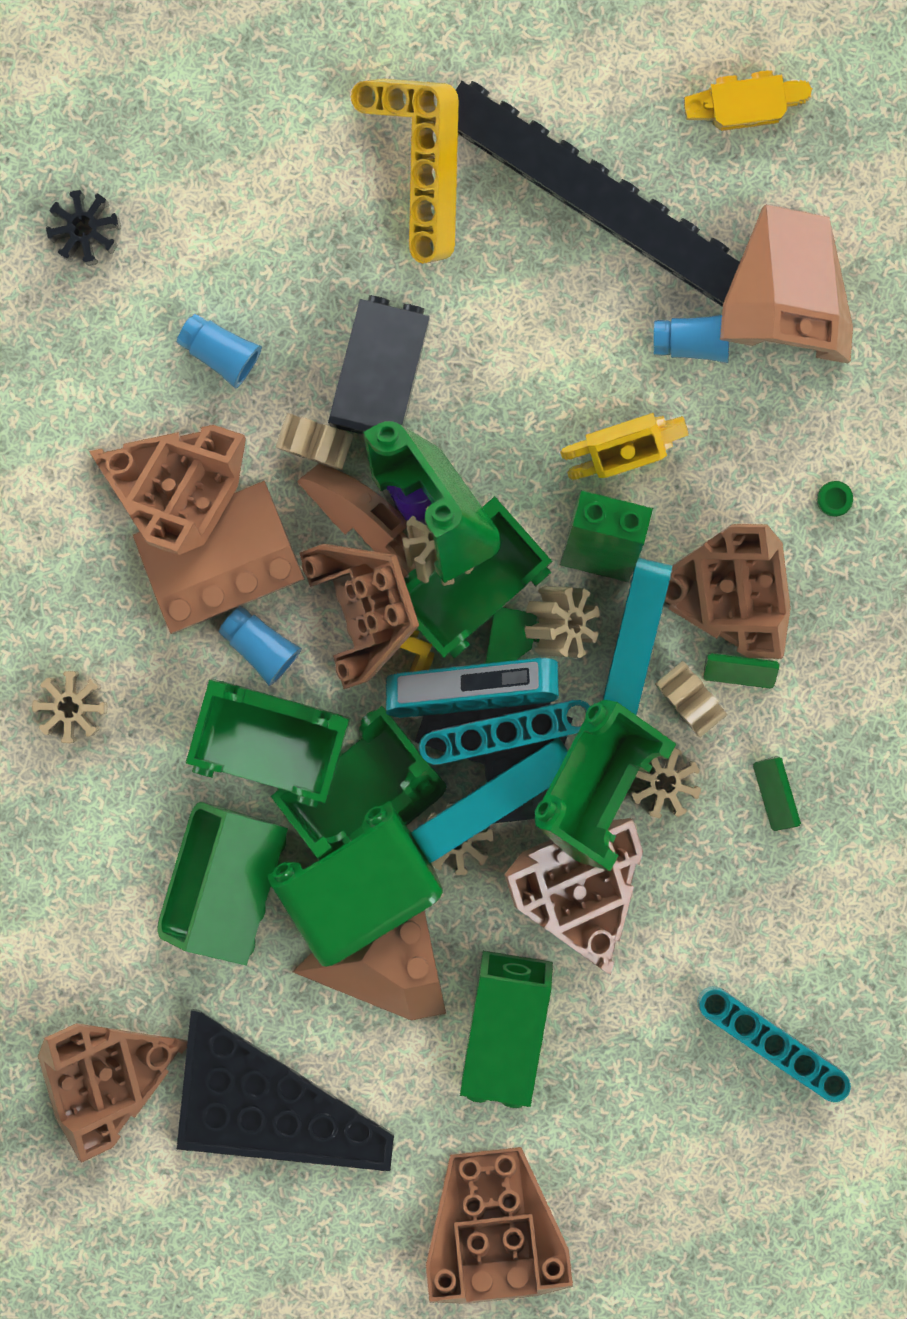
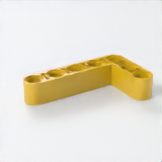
(424, 156)

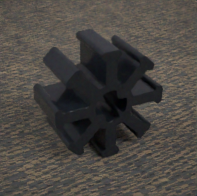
(95, 224)

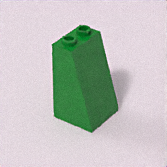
(605, 536)
(506, 1029)

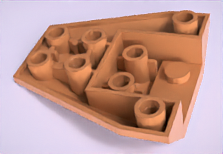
(790, 287)
(372, 602)
(494, 1233)

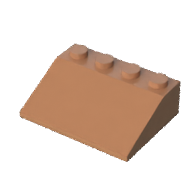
(238, 563)

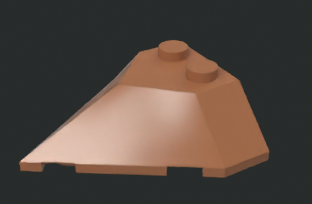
(175, 483)
(736, 590)
(577, 900)
(389, 973)
(102, 1080)

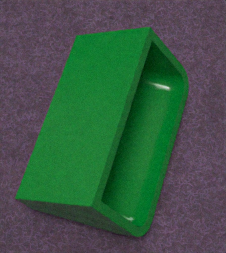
(220, 883)

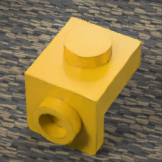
(422, 649)

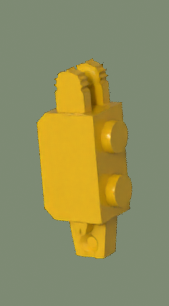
(746, 102)
(625, 446)

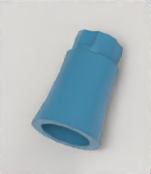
(691, 338)
(219, 349)
(259, 644)

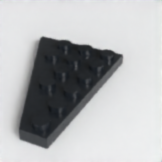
(259, 1108)

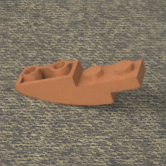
(358, 507)

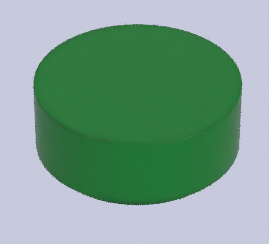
(835, 498)

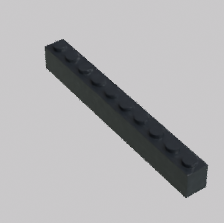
(594, 194)

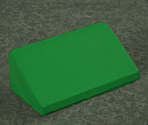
(740, 670)
(776, 793)

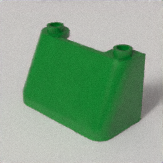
(455, 518)
(457, 610)
(267, 741)
(368, 775)
(596, 779)
(358, 888)

